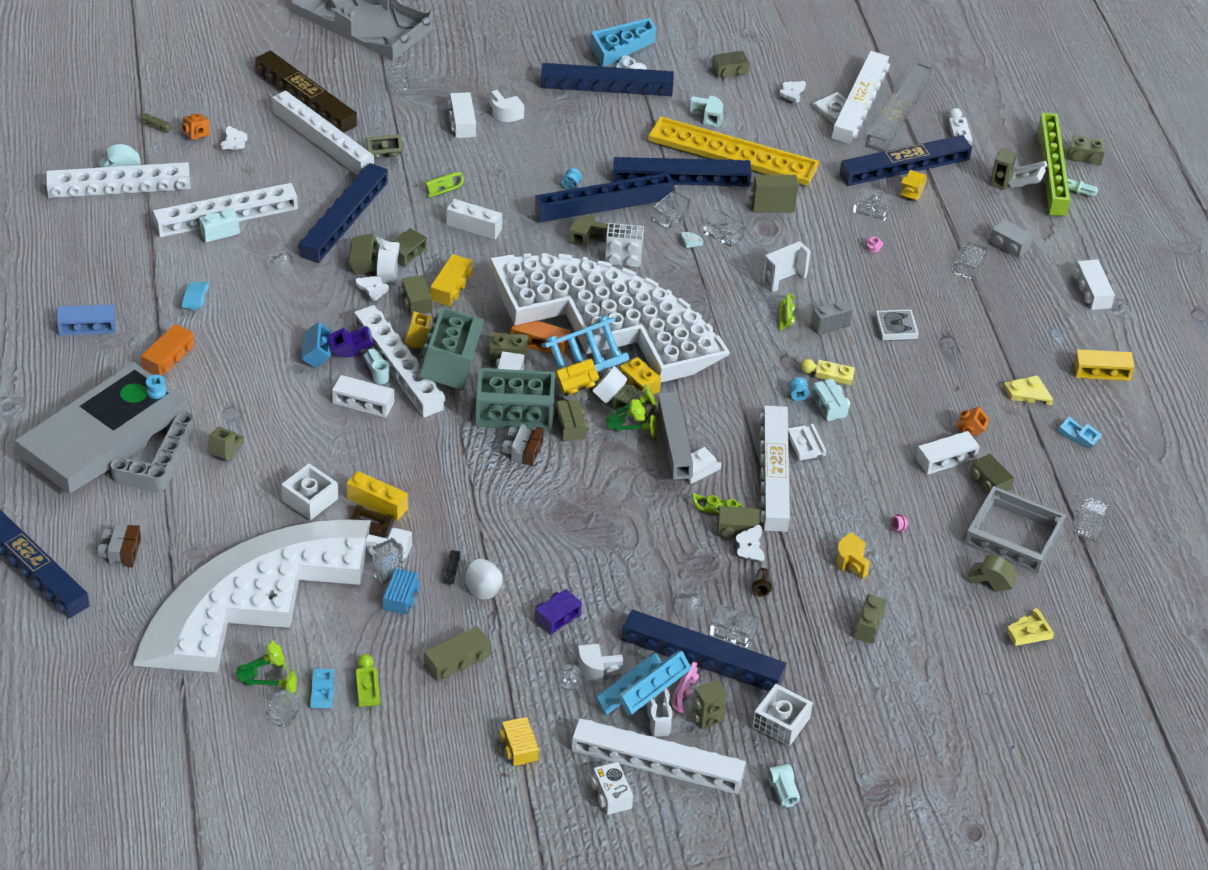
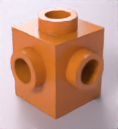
(196, 126)
(973, 421)

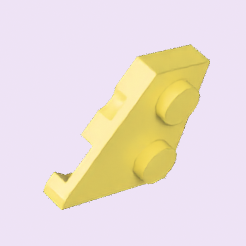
(1028, 390)
(1030, 629)

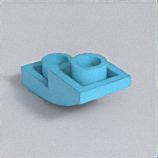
(194, 295)

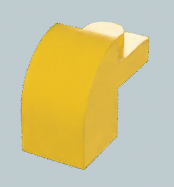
(913, 185)
(851, 554)

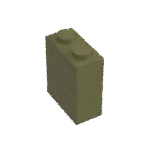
(774, 193)

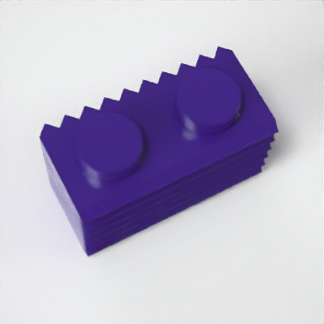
(558, 611)

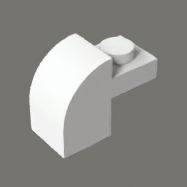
(506, 109)
(387, 262)
(609, 384)
(401, 536)
(596, 667)

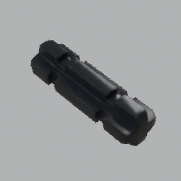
(451, 567)

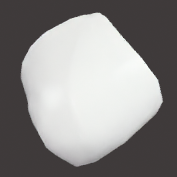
(483, 579)

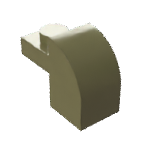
(585, 229)
(224, 443)
(995, 570)

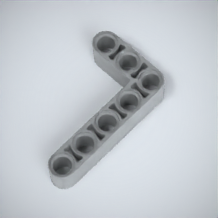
(159, 473)

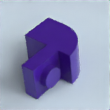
(349, 344)

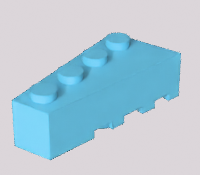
(622, 40)

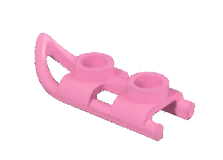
(683, 690)

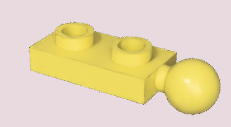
(829, 370)

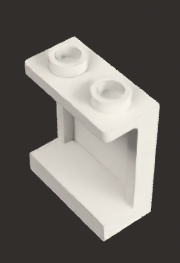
(785, 263)

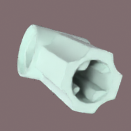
(377, 366)
(783, 780)

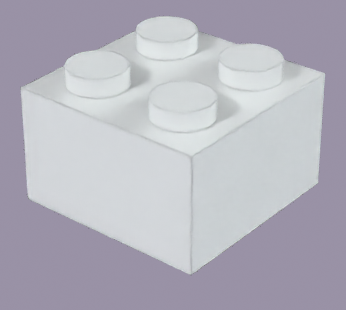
(309, 491)

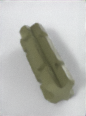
(156, 122)

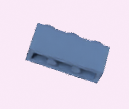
(86, 319)

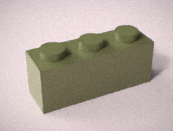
(457, 653)

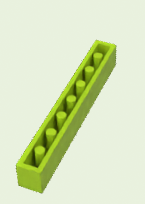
(1055, 174)

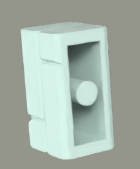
(219, 225)
(830, 399)

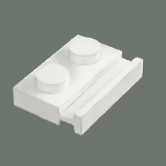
(1028, 174)
(806, 442)
(703, 464)

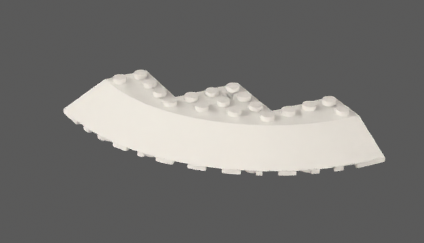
(665, 327)
(251, 587)

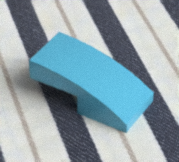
(1083, 435)
(322, 688)

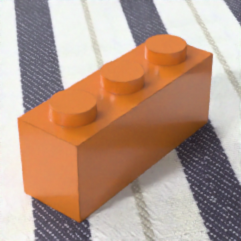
(539, 332)
(167, 350)

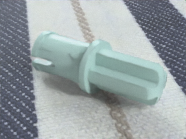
(1081, 187)

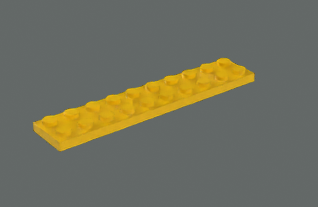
(726, 147)

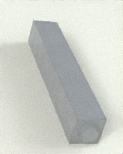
(675, 436)

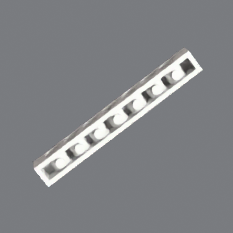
(118, 180)
(246, 206)
(401, 363)

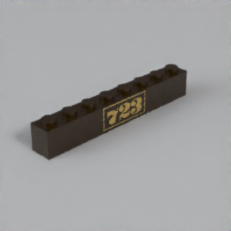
(305, 90)

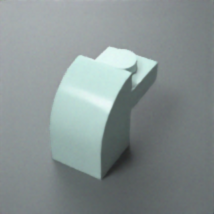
(709, 108)
(120, 156)

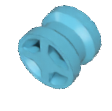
(571, 178)
(156, 386)
(799, 389)

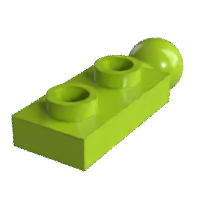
(367, 682)

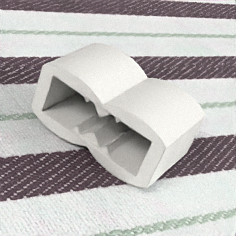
(660, 714)

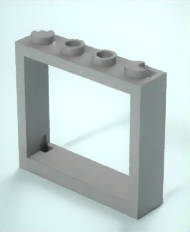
(1010, 551)

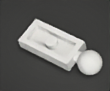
(959, 125)

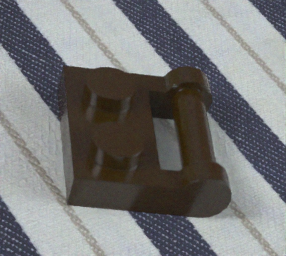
(374, 529)

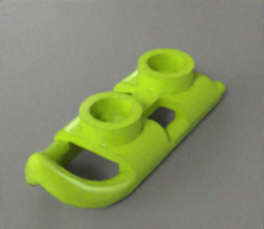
(446, 181)
(786, 311)
(713, 503)

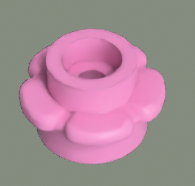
(874, 244)
(898, 523)

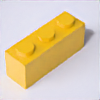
(451, 280)
(1104, 365)
(377, 495)

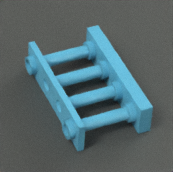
(599, 362)
(643, 683)

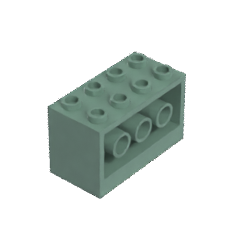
(450, 347)
(515, 398)

